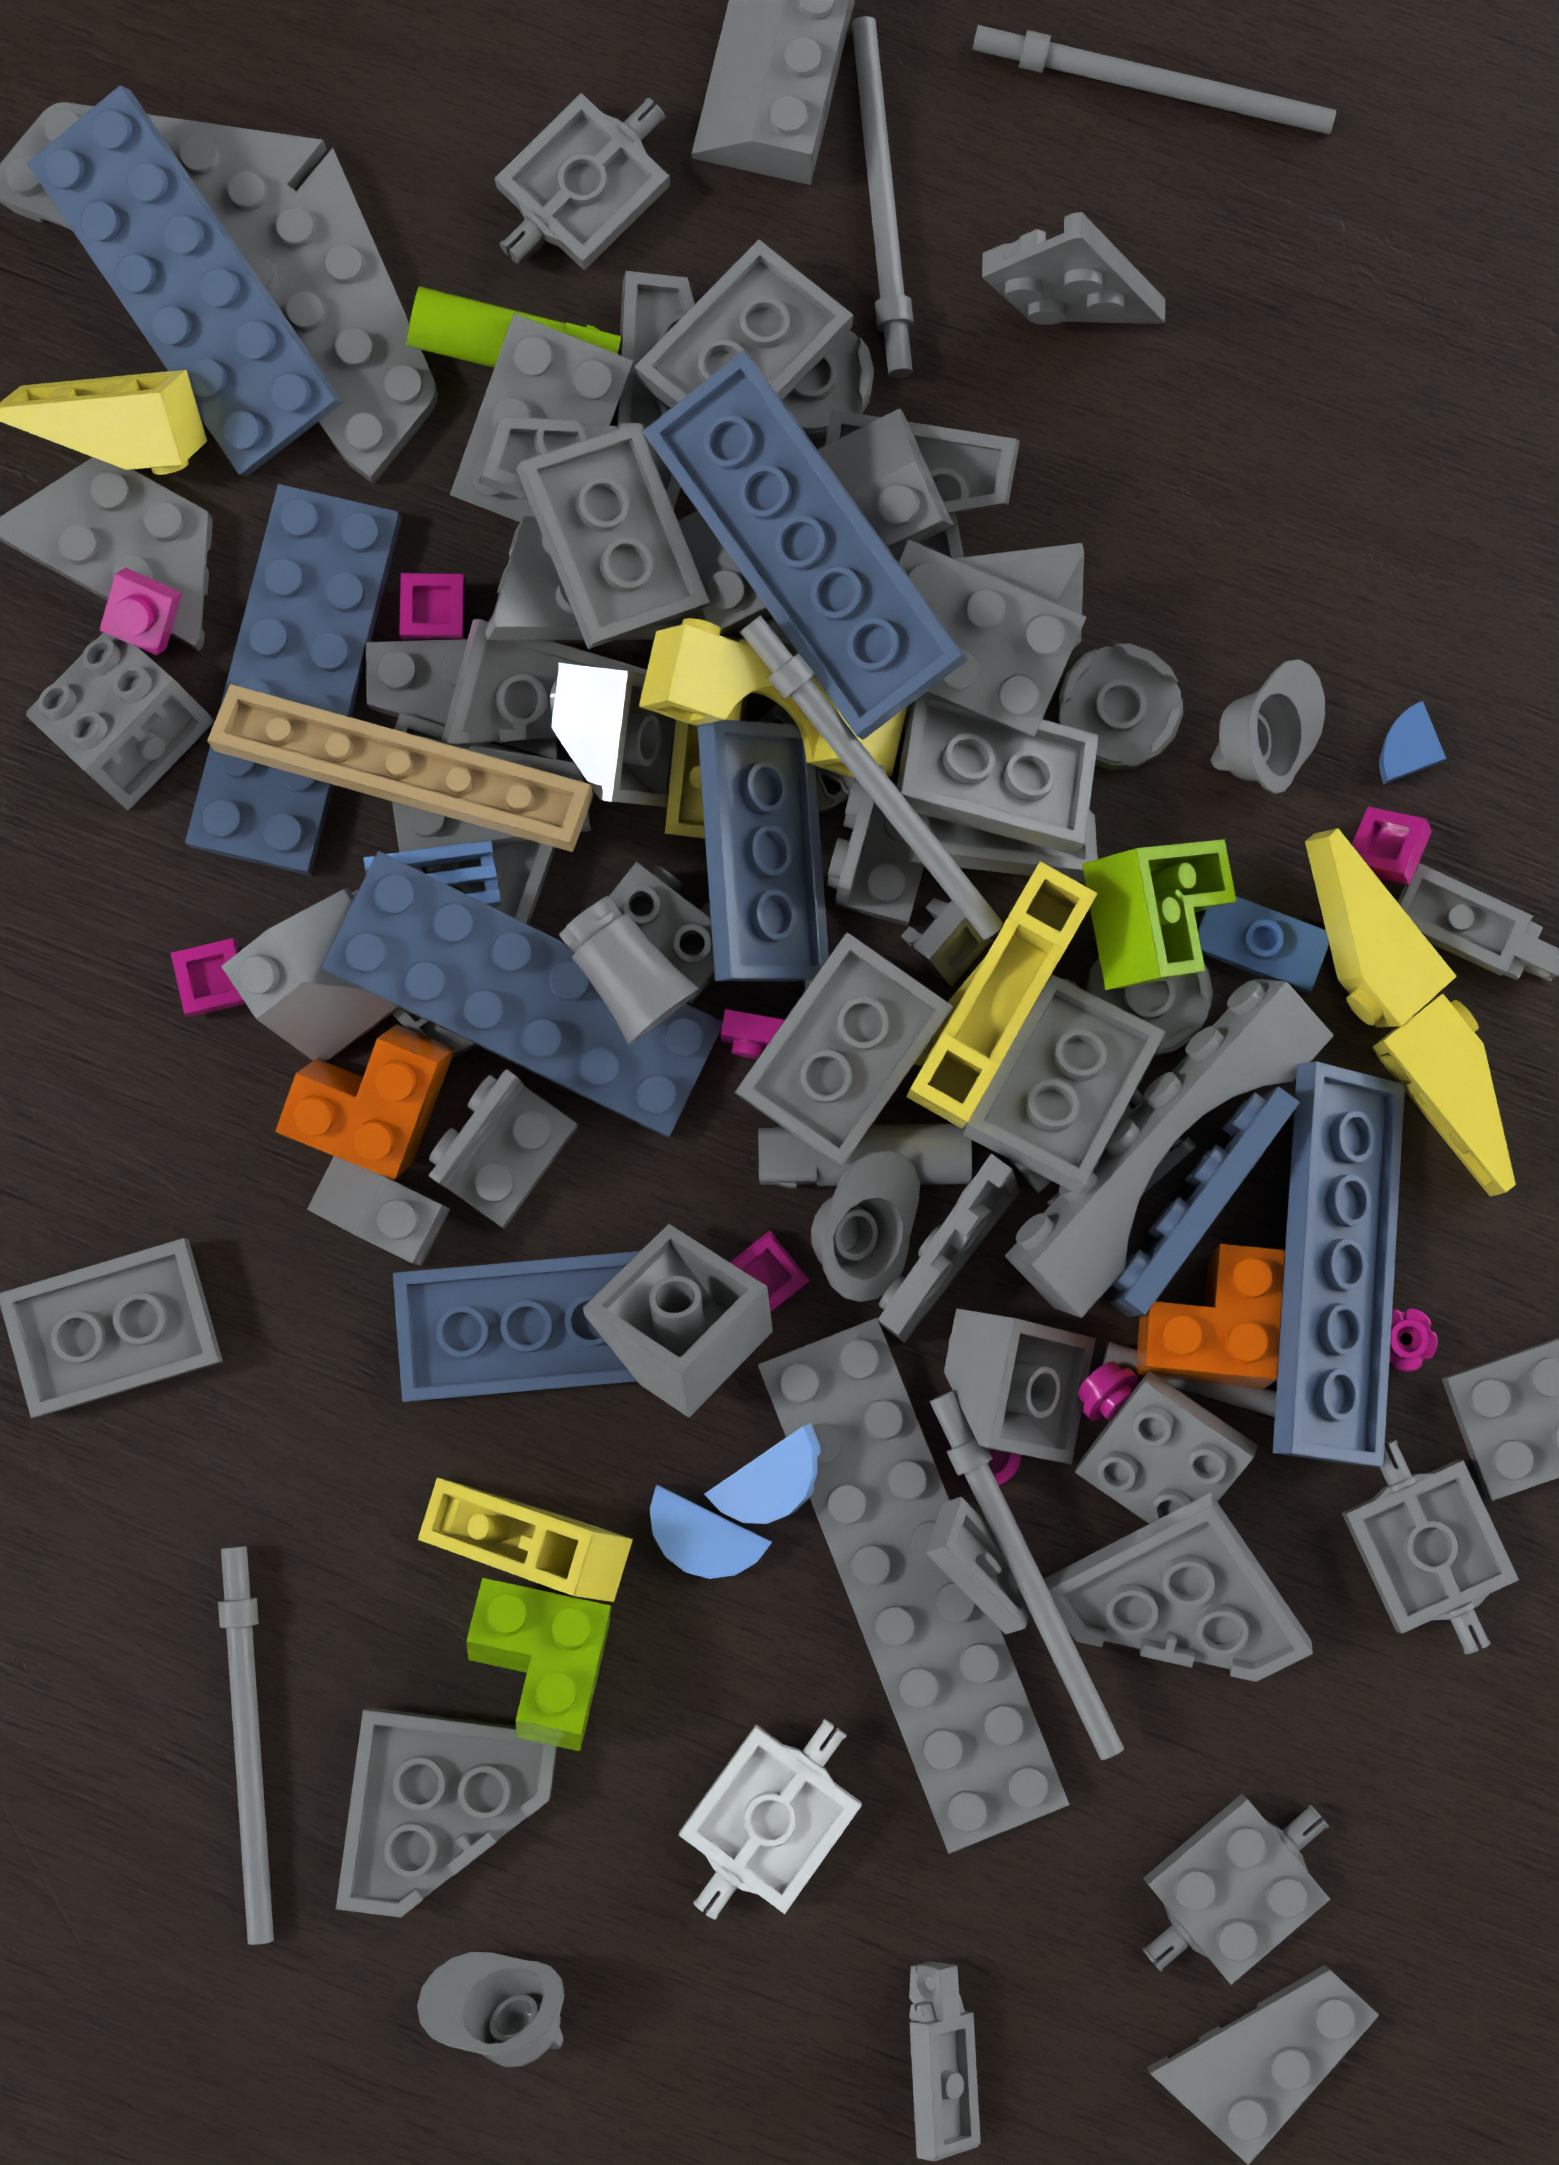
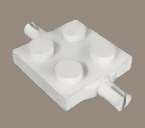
(770, 1819)

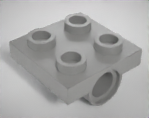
(1164, 1452)

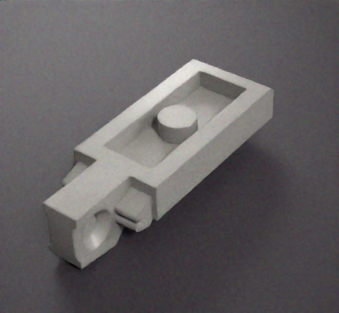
(1477, 926)
(942, 2064)

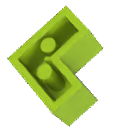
(1149, 908)
(552, 1641)

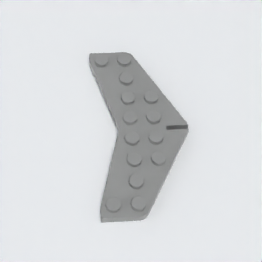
(307, 253)

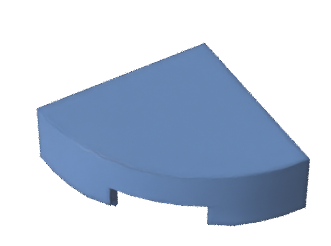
(1410, 745)

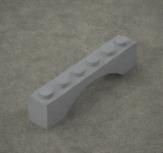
(1083, 1239)

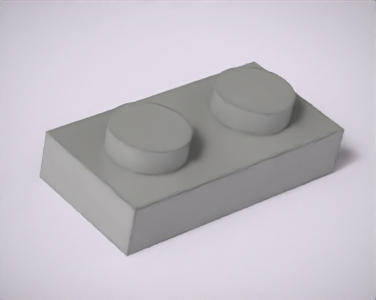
(972, 1559)

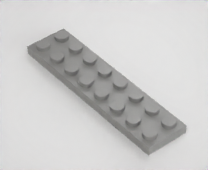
(928, 1640)

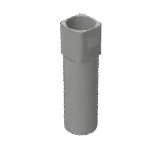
(936, 1151)

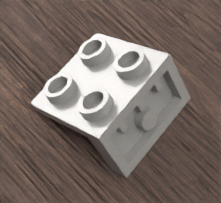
(119, 718)
(874, 866)
(501, 1147)

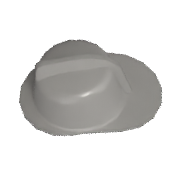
(1273, 729)
(867, 1225)
(494, 2007)

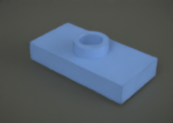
(1264, 943)

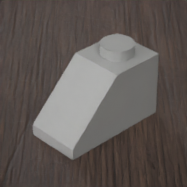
(379, 1210)

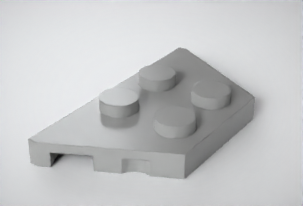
(1072, 278)
(117, 520)
(534, 600)

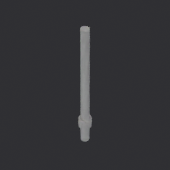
(1037, 52)
(893, 308)
(792, 677)
(972, 1461)
(237, 1615)

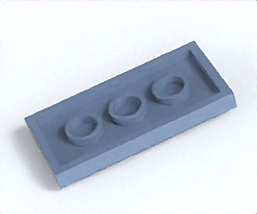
(762, 852)
(1213, 1183)
(504, 1327)

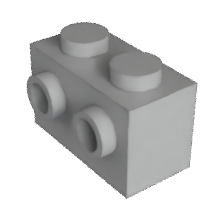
(669, 922)

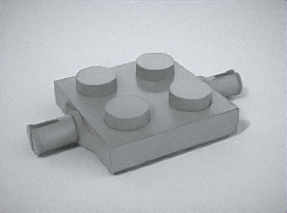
(582, 181)
(1430, 1547)
(1236, 1888)

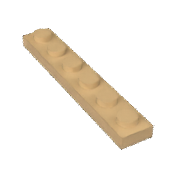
(401, 767)

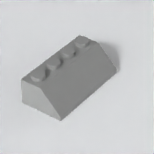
(773, 86)
(884, 478)

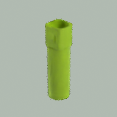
(477, 329)

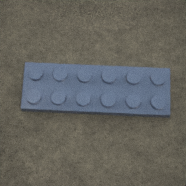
(184, 280)
(804, 546)
(303, 643)
(512, 994)
(1339, 1266)

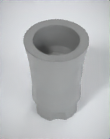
(626, 969)

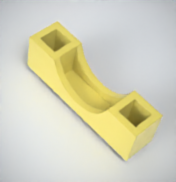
(704, 675)
(1001, 995)

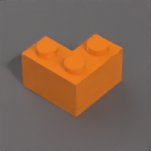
(373, 1117)
(1232, 1335)

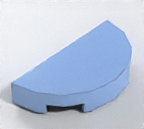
(773, 1482)
(701, 1539)

